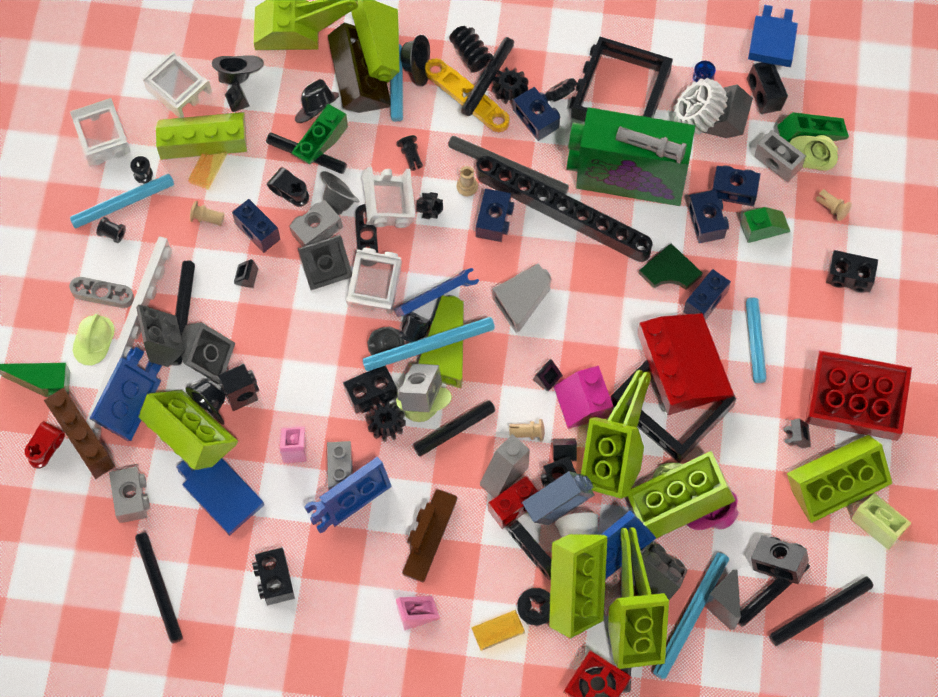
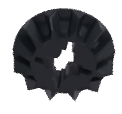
(561, 90)
(524, 605)

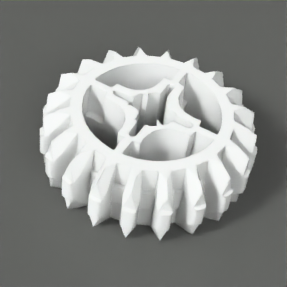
(701, 105)

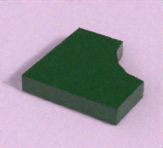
(670, 267)

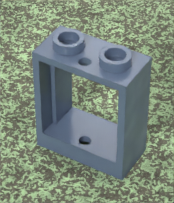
(559, 498)

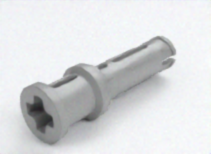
(661, 146)

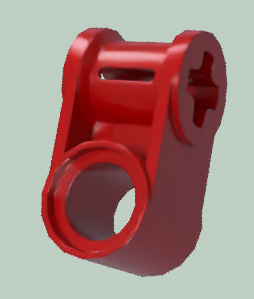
(44, 441)

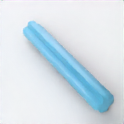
(397, 93)
(756, 340)

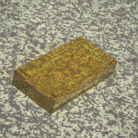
(207, 169)
(498, 630)

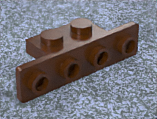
(428, 534)

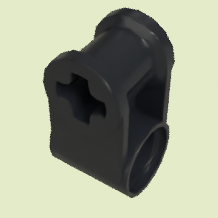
(289, 187)
(414, 327)

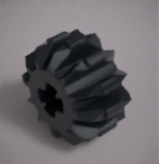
(509, 84)
(385, 414)

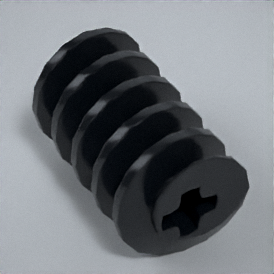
(470, 48)

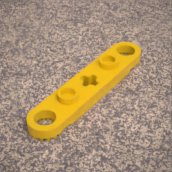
(455, 84)

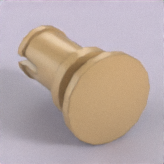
(467, 183)
(835, 205)
(205, 214)
(528, 430)

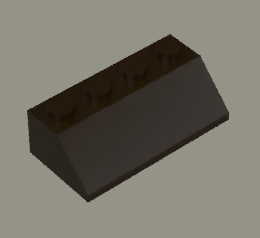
(356, 87)

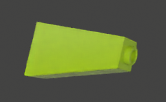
(379, 38)
(449, 357)

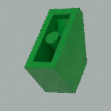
(763, 224)

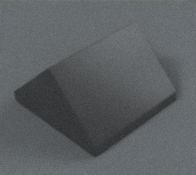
(325, 262)
(725, 601)

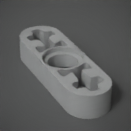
(97, 284)

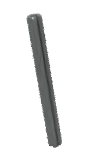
(476, 152)

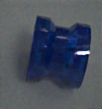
(705, 68)

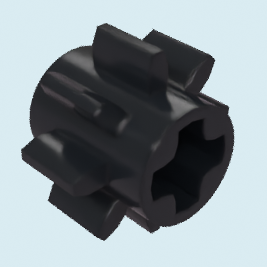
(429, 205)

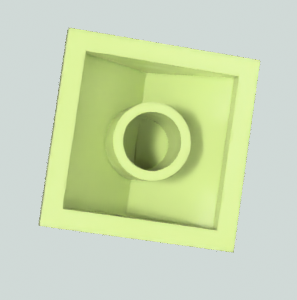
(881, 521)

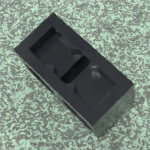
(767, 87)
(852, 265)
(367, 384)
(278, 575)

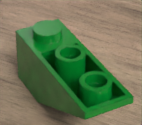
(321, 135)

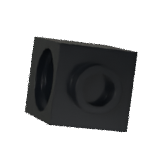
(561, 466)

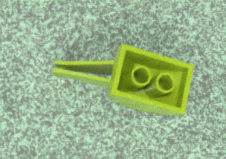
(296, 22)
(615, 445)
(637, 622)

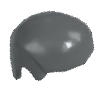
(384, 339)

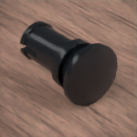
(410, 148)

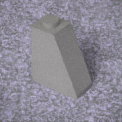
(522, 295)
(505, 466)

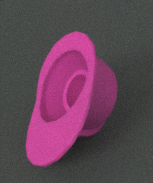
(717, 519)

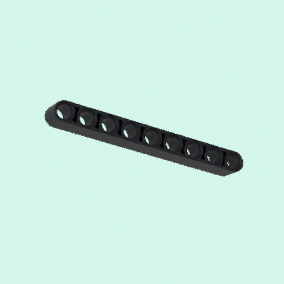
(567, 217)

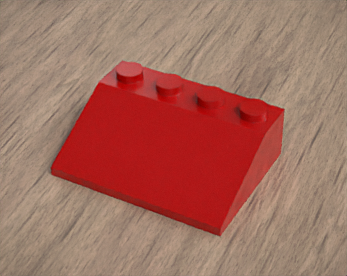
(684, 361)
(859, 395)

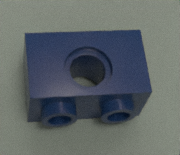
(538, 124)
(743, 194)
(494, 203)
(256, 225)
(707, 228)
(707, 294)

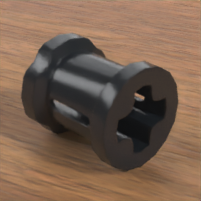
(143, 168)
(111, 230)

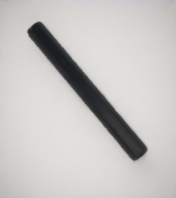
(487, 76)
(184, 298)
(158, 587)
(821, 611)

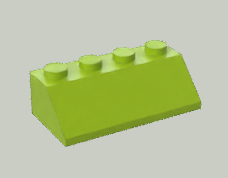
(201, 134)
(186, 428)
(840, 478)
(681, 495)
(577, 583)

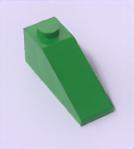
(812, 125)
(38, 377)

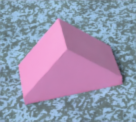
(293, 445)
(416, 611)

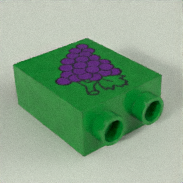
(623, 168)

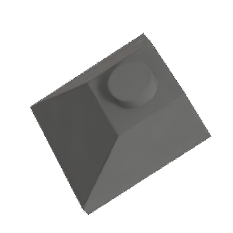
(206, 350)

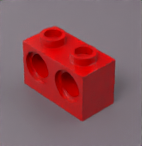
(509, 505)

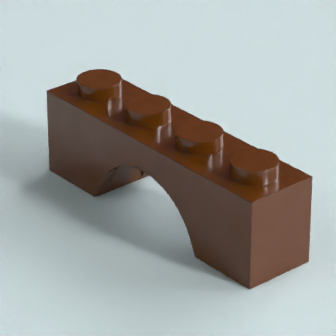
(79, 433)

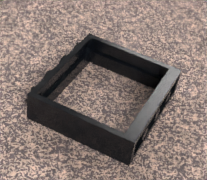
(628, 54)
(661, 436)

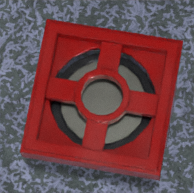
(597, 681)

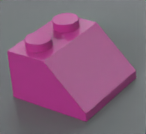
(583, 397)

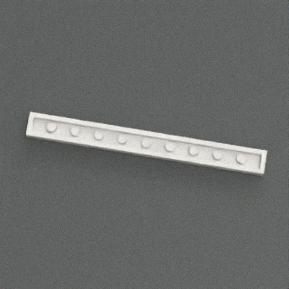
(131, 328)

